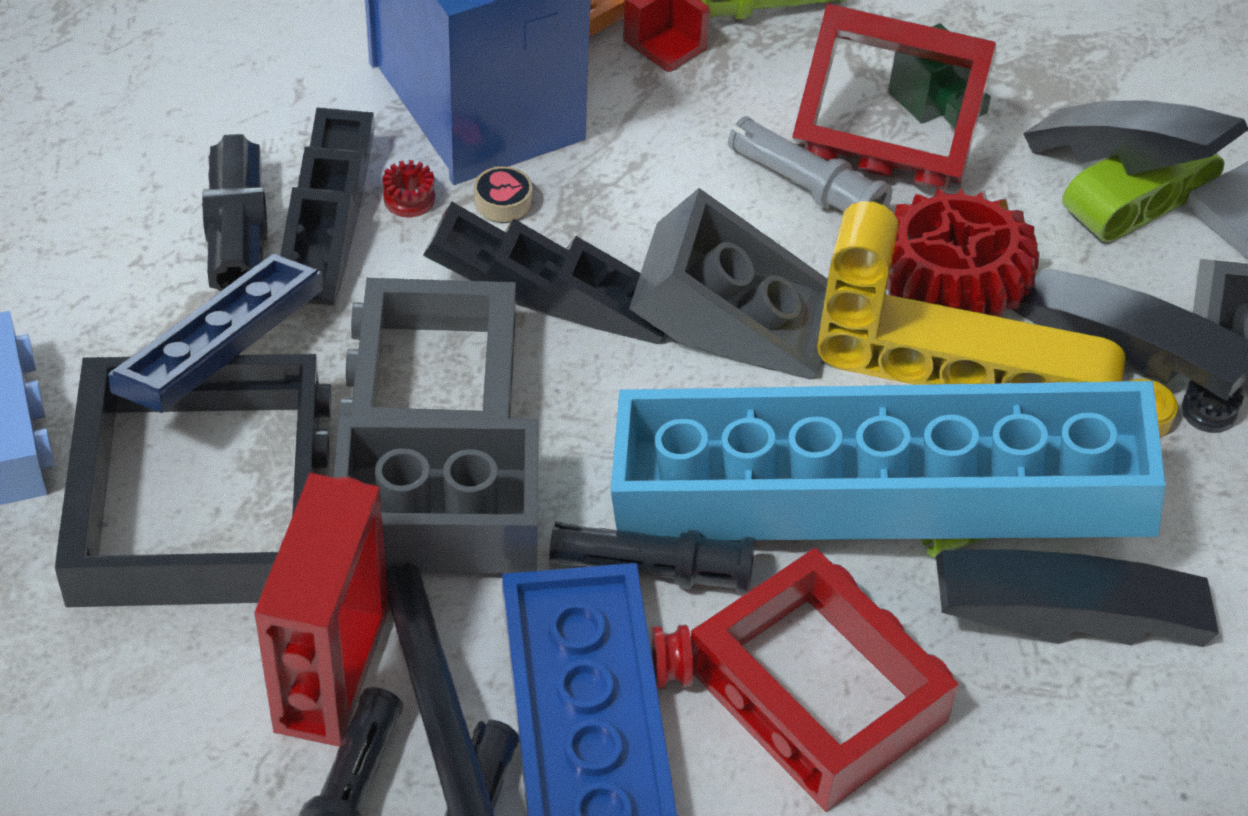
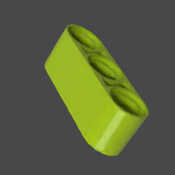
(1119, 203)

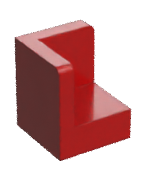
(666, 30)

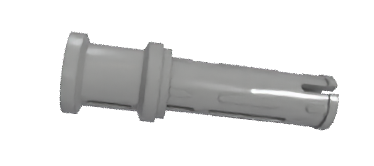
(830, 181)

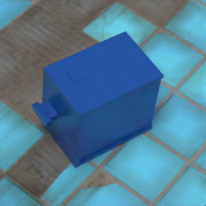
(486, 75)

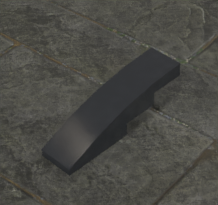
(1138, 131)
(329, 196)
(565, 282)
(1148, 329)
(1065, 592)

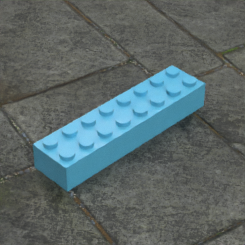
(890, 461)

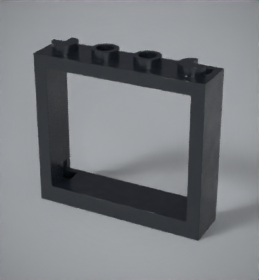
(177, 579)

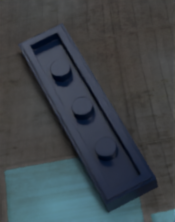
(215, 333)

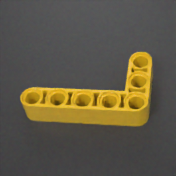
(932, 342)

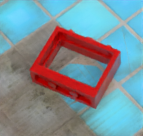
(905, 38)
(323, 609)
(778, 721)

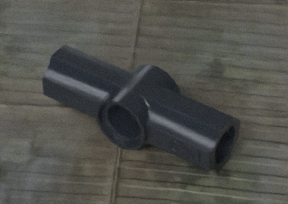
(234, 210)

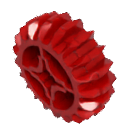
(963, 253)

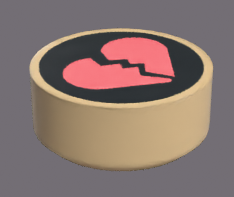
(503, 194)

